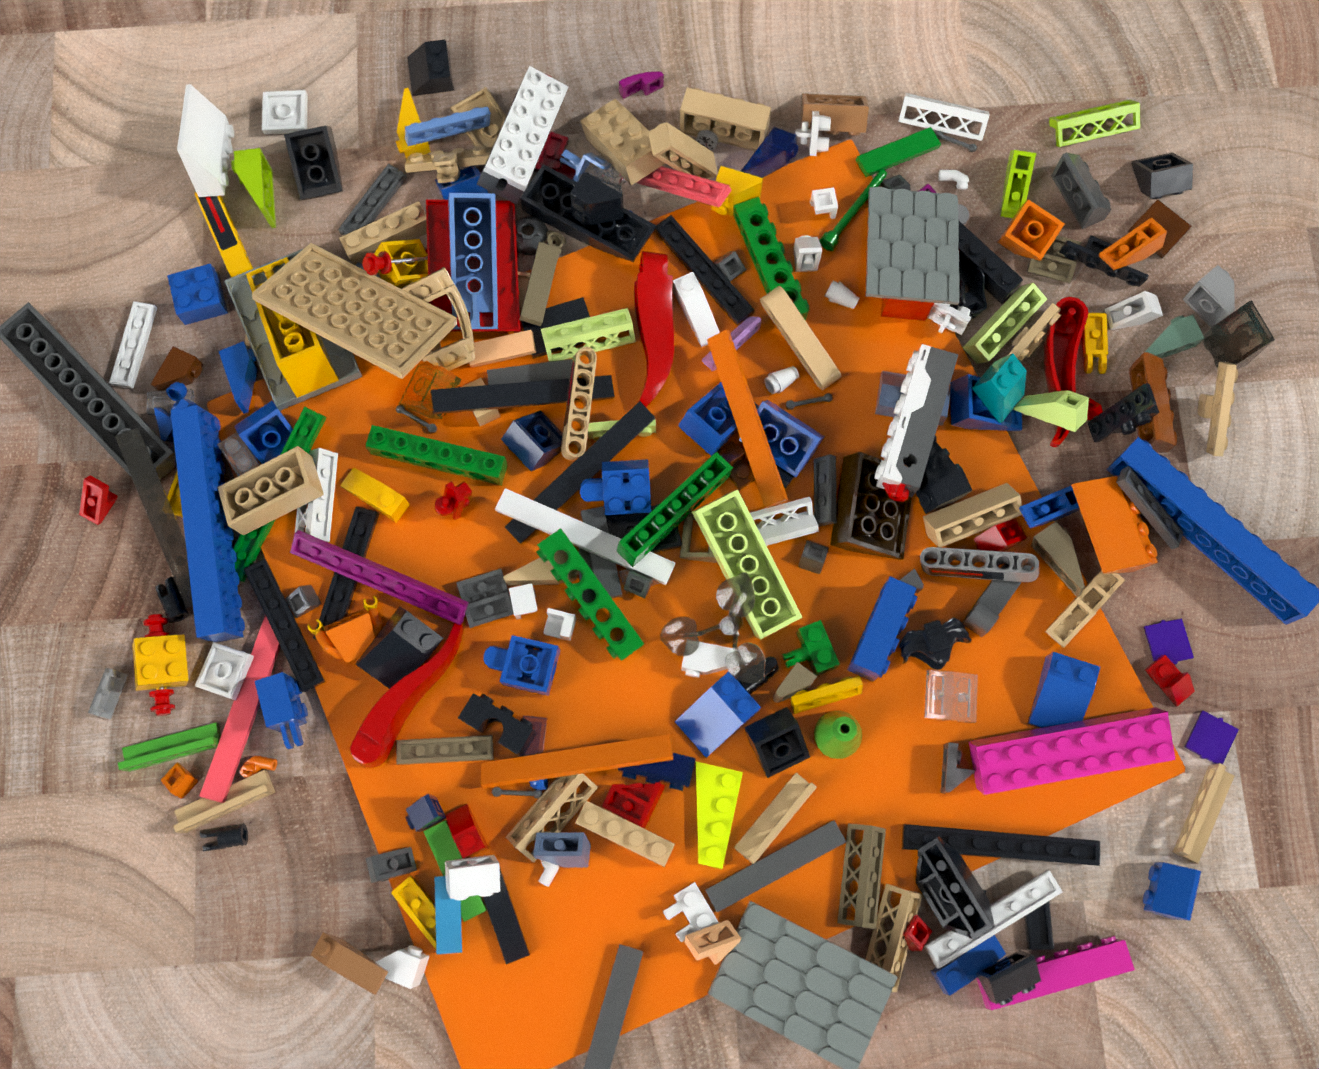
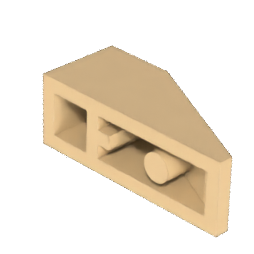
(539, 572)

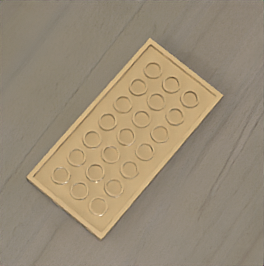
(355, 310)

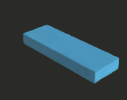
(447, 920)

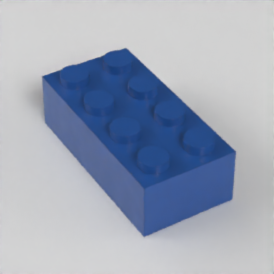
(882, 628)

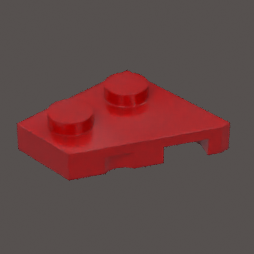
(634, 801)

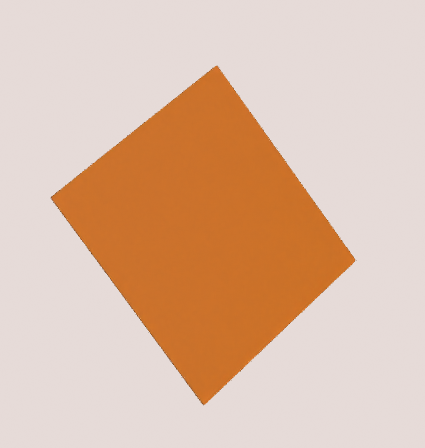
(550, 1001)

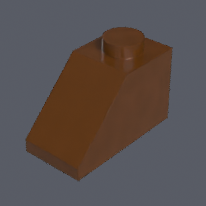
(177, 367)

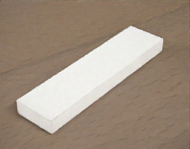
(133, 345)

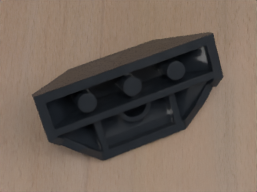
(952, 890)

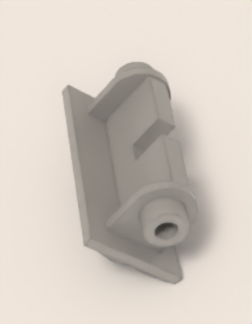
(108, 693)

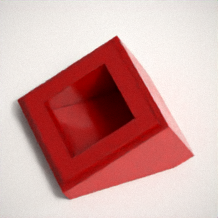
(916, 934)

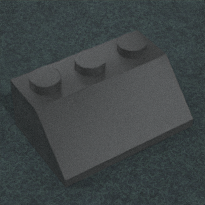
(1080, 190)

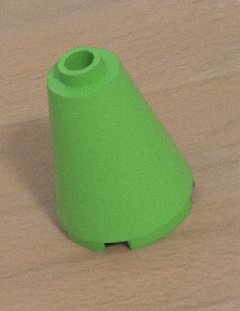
(831, 739)

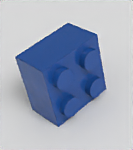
(197, 294)

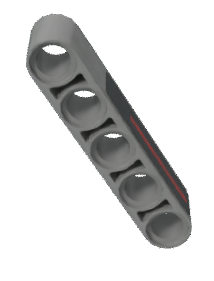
(989, 571)

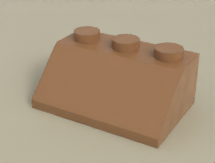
(847, 112)

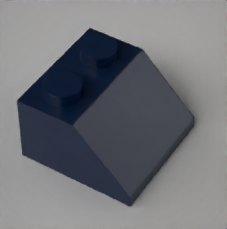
(533, 440)

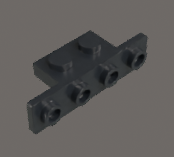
(1090, 257)
(1125, 415)

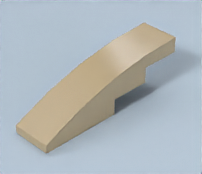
(1084, 607)

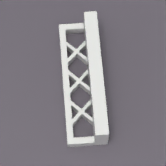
(945, 108)
(319, 511)
(789, 525)

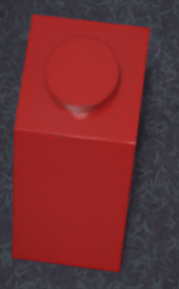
(1000, 537)
(466, 832)

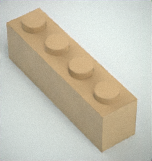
(682, 152)
(401, 225)
(972, 515)
(625, 833)

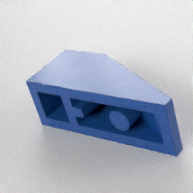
(241, 372)
(1050, 507)
(964, 968)

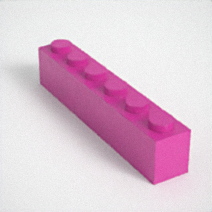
(1074, 969)

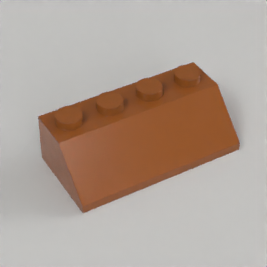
(1159, 431)

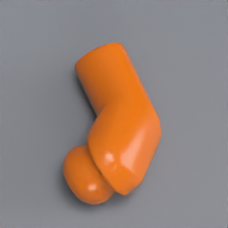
(256, 764)

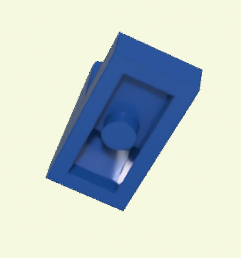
(164, 419)

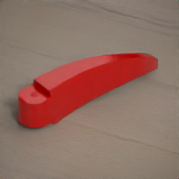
(654, 320)
(1061, 351)
(386, 718)

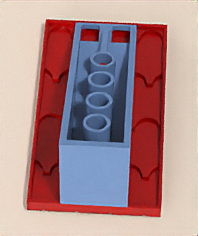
(478, 248)

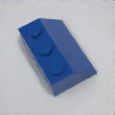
(788, 437)

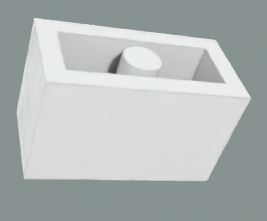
(472, 877)

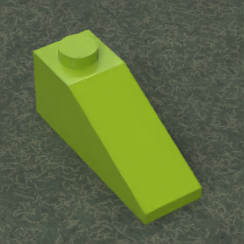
(1016, 181)

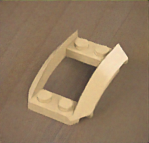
(458, 352)

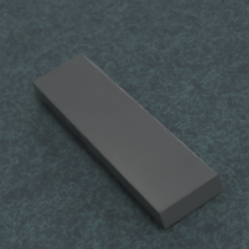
(374, 200)
(531, 372)
(1150, 507)
(602, 568)

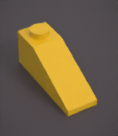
(407, 116)
(375, 494)

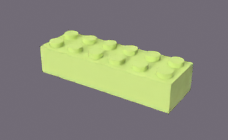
(741, 549)

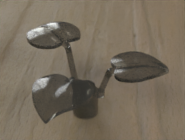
(738, 597)

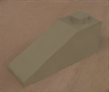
(1057, 550)

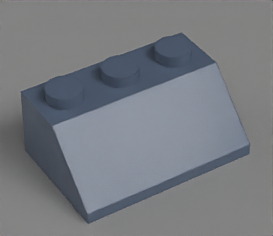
(890, 392)

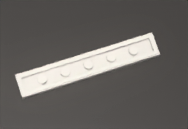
(1004, 913)

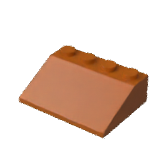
(1114, 526)

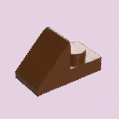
(741, 472)

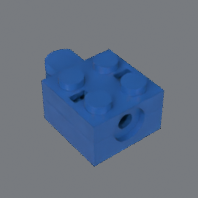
(622, 487)
(523, 665)
(282, 707)

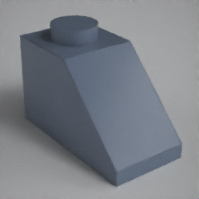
(563, 849)

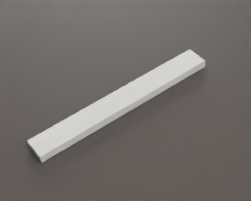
(580, 534)

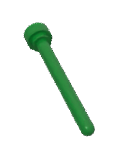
(830, 239)

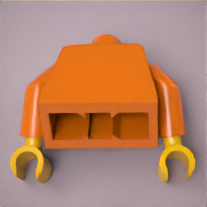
(351, 635)

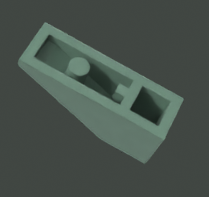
(1177, 337)

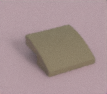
(1054, 264)

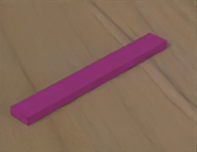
(379, 577)

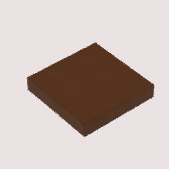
(1169, 220)

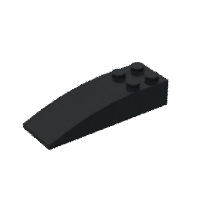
(550, 201)

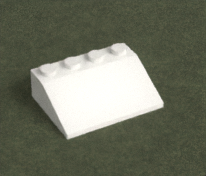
(205, 144)

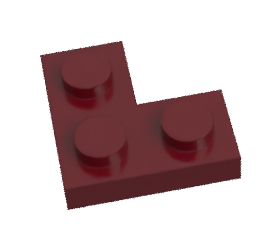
(551, 155)

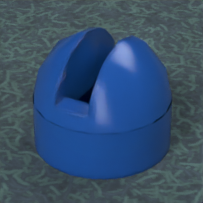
(177, 391)
(539, 784)

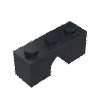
(480, 713)

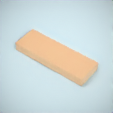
(503, 348)

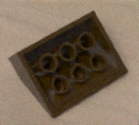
(865, 514)

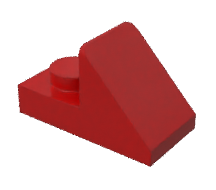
(96, 500)
(1170, 680)

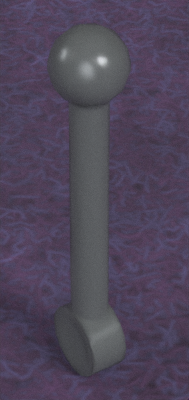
(972, 147)
(791, 404)
(431, 427)
(498, 792)

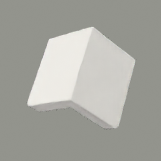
(824, 201)
(523, 600)
(559, 624)

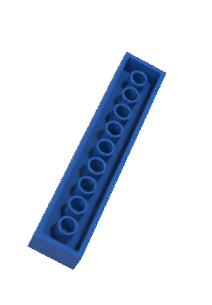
(205, 525)
(1220, 535)

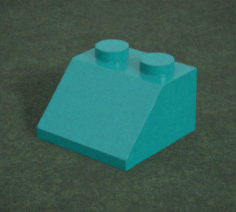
(1002, 386)

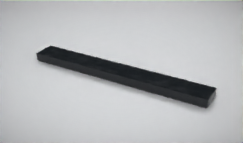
(513, 395)
(587, 465)
(1005, 844)

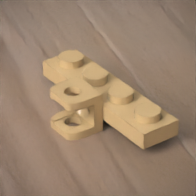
(447, 163)
(1030, 339)
(1218, 408)

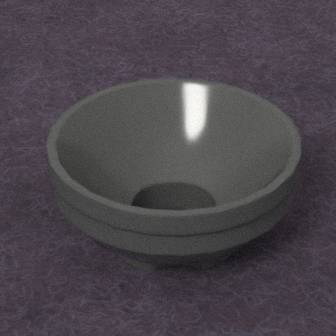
(528, 243)

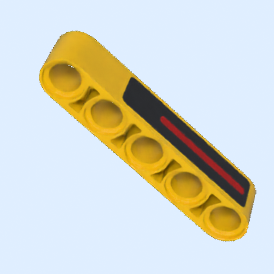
(225, 234)

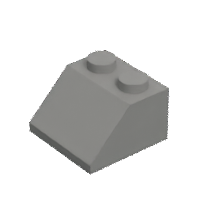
(1213, 296)

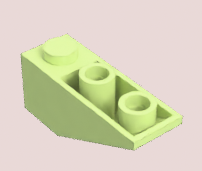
(1058, 408)

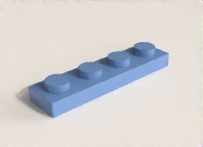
(447, 126)

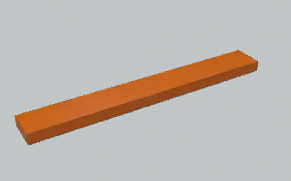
(747, 419)
(576, 761)

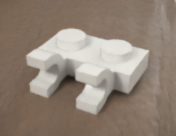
(694, 908)

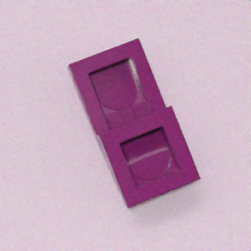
(647, 82)

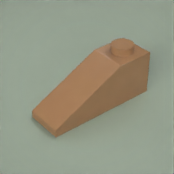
(349, 962)

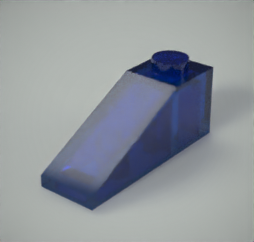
(772, 153)

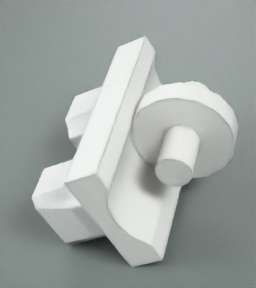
(817, 144)
(949, 317)

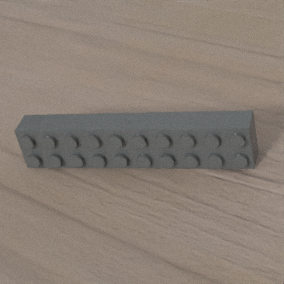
(80, 386)

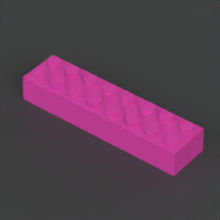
(1071, 750)

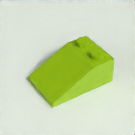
(257, 178)

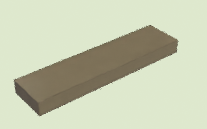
(539, 284)
(444, 750)

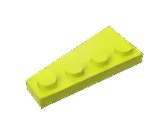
(716, 803)

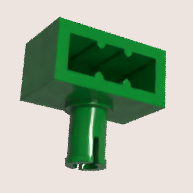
(814, 648)

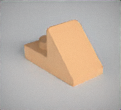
(713, 941)

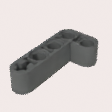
(990, 604)

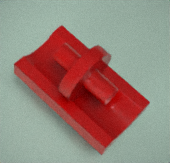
(453, 500)

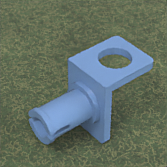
(580, 164)

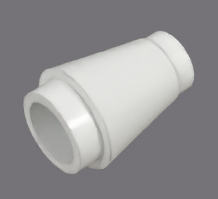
(841, 295)
(781, 379)

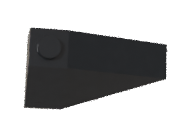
(942, 481)

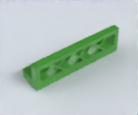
(170, 747)

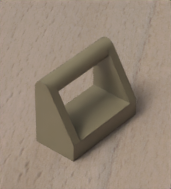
(686, 541)
(797, 680)

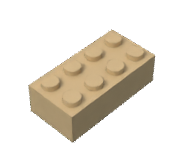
(731, 119)
(621, 141)
(270, 490)

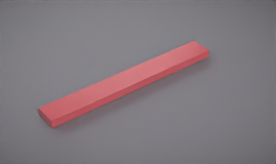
(240, 718)

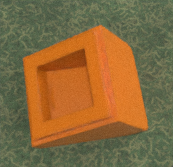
(179, 780)

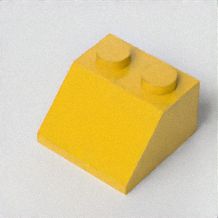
(743, 188)

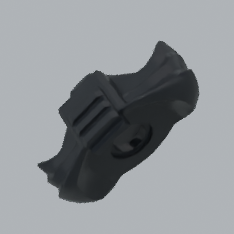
(975, 297)
(934, 642)

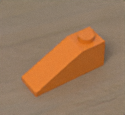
(1135, 245)

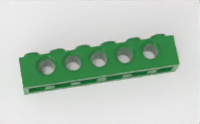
(755, 211)
(436, 455)
(674, 509)
(630, 639)

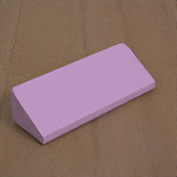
(739, 337)

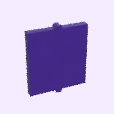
(1170, 640)
(1211, 738)

